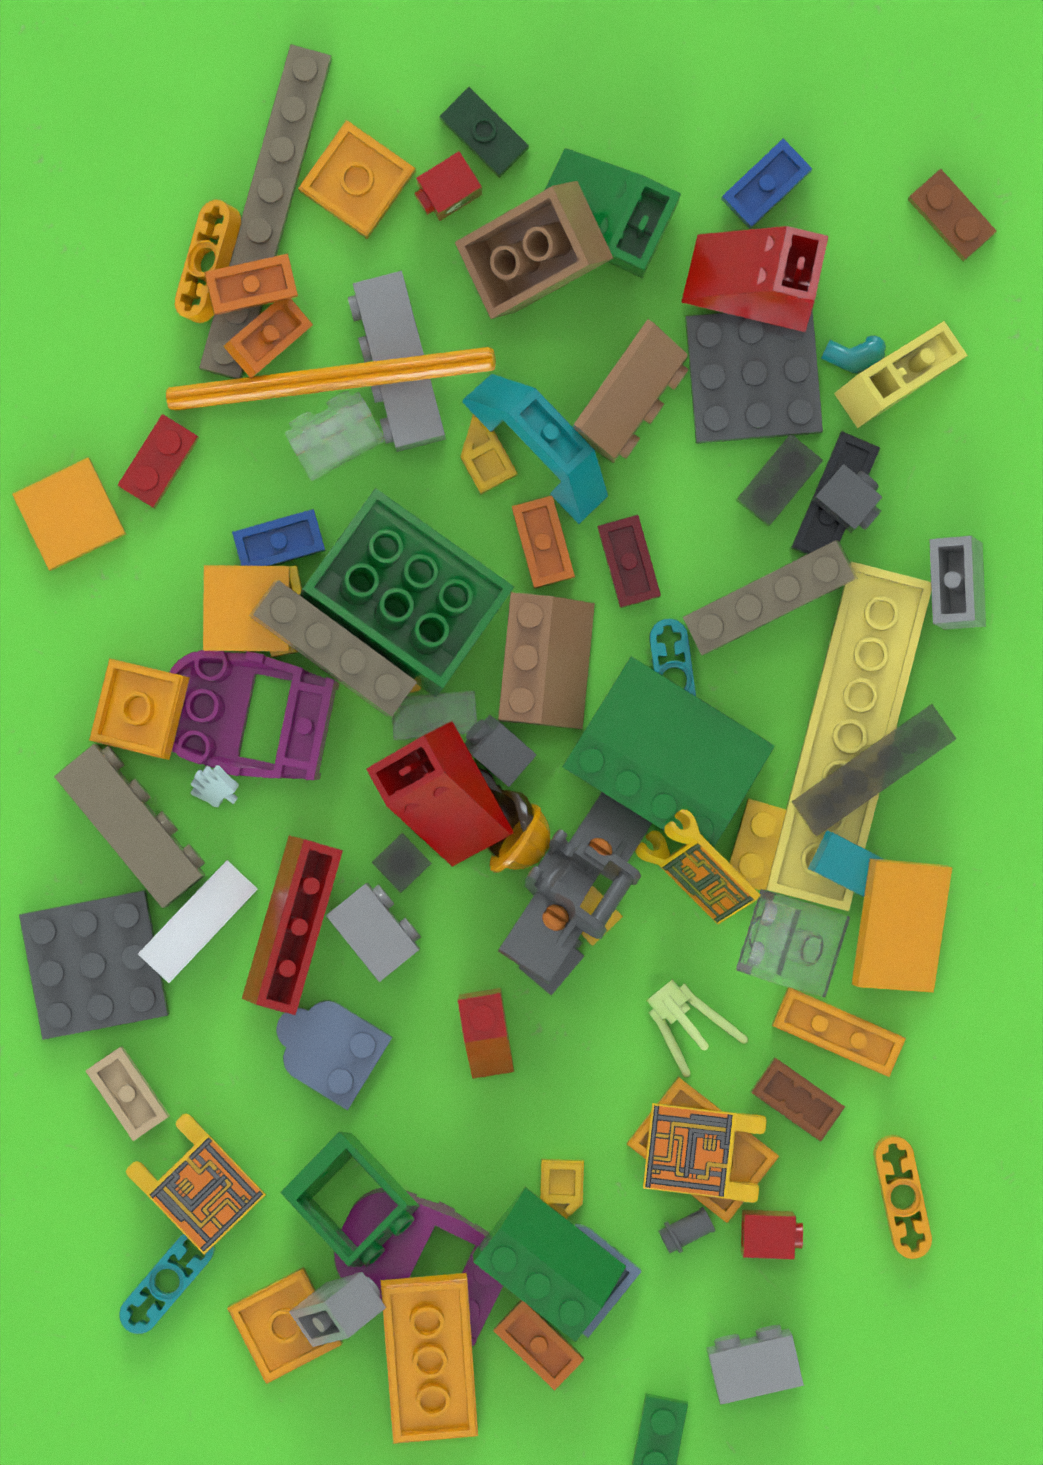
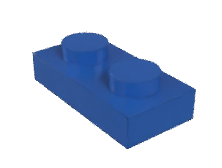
(766, 183)
(279, 540)

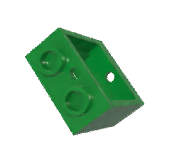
(320, 1171)

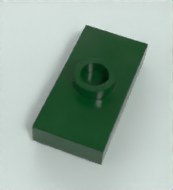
(484, 132)

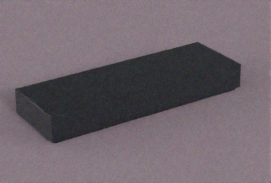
(818, 526)

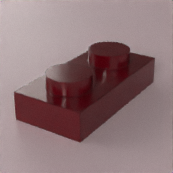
(629, 561)

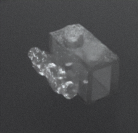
(334, 434)

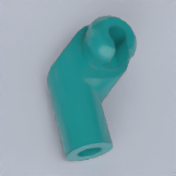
(856, 358)

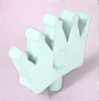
(214, 786)

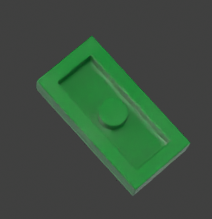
(660, 1431)

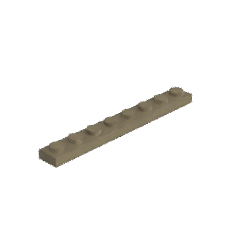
(271, 189)

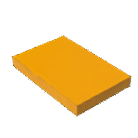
(901, 925)
(750, 1156)

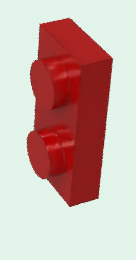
(158, 461)

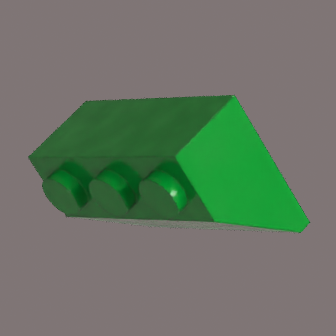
(549, 1264)

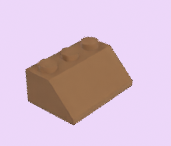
(632, 393)
(546, 661)

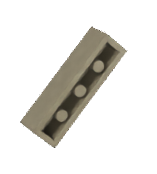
(770, 597)
(332, 648)
(130, 825)

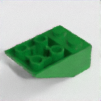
(625, 205)

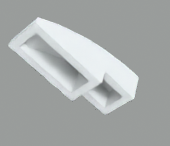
(197, 921)

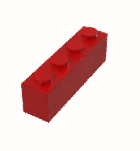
(292, 925)

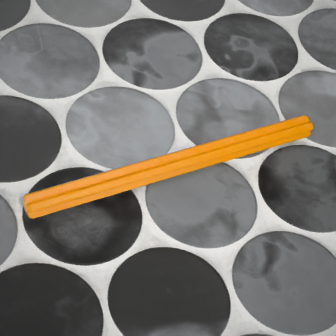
(331, 378)

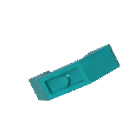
(547, 436)

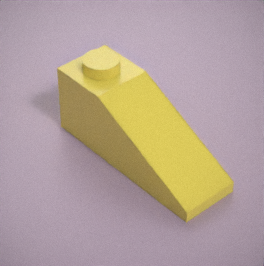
(900, 374)

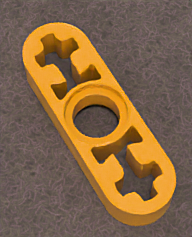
(199, 247)
(920, 1225)

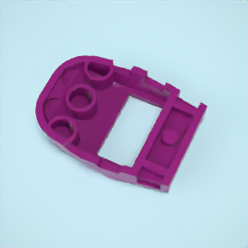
(218, 710)
(404, 1250)

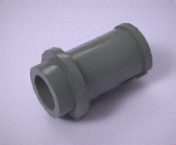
(686, 1230)

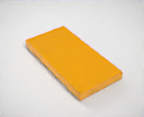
(429, 1358)

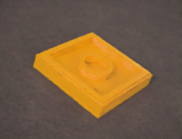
(357, 179)
(69, 514)
(229, 600)
(139, 709)
(270, 1329)

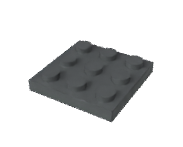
(752, 379)
(90, 967)

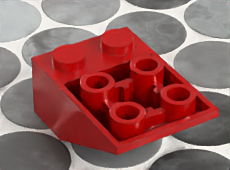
(758, 274)
(441, 795)

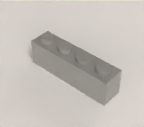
(393, 334)

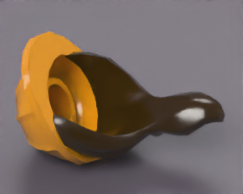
(530, 830)

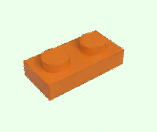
(251, 284)
(267, 336)
(543, 542)
(538, 1344)

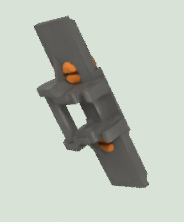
(563, 879)

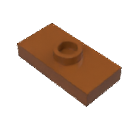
(797, 1099)

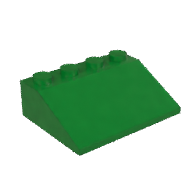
(406, 591)
(668, 753)

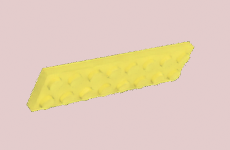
(852, 709)

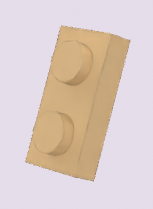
(127, 1093)

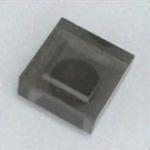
(401, 862)

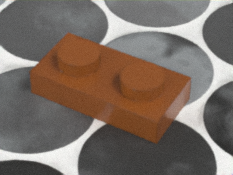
(952, 215)

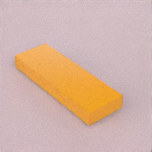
(838, 1031)

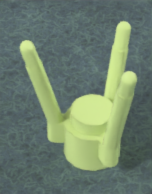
(672, 1005)

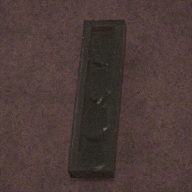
(873, 770)

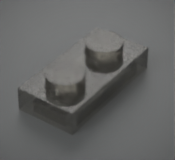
(779, 480)

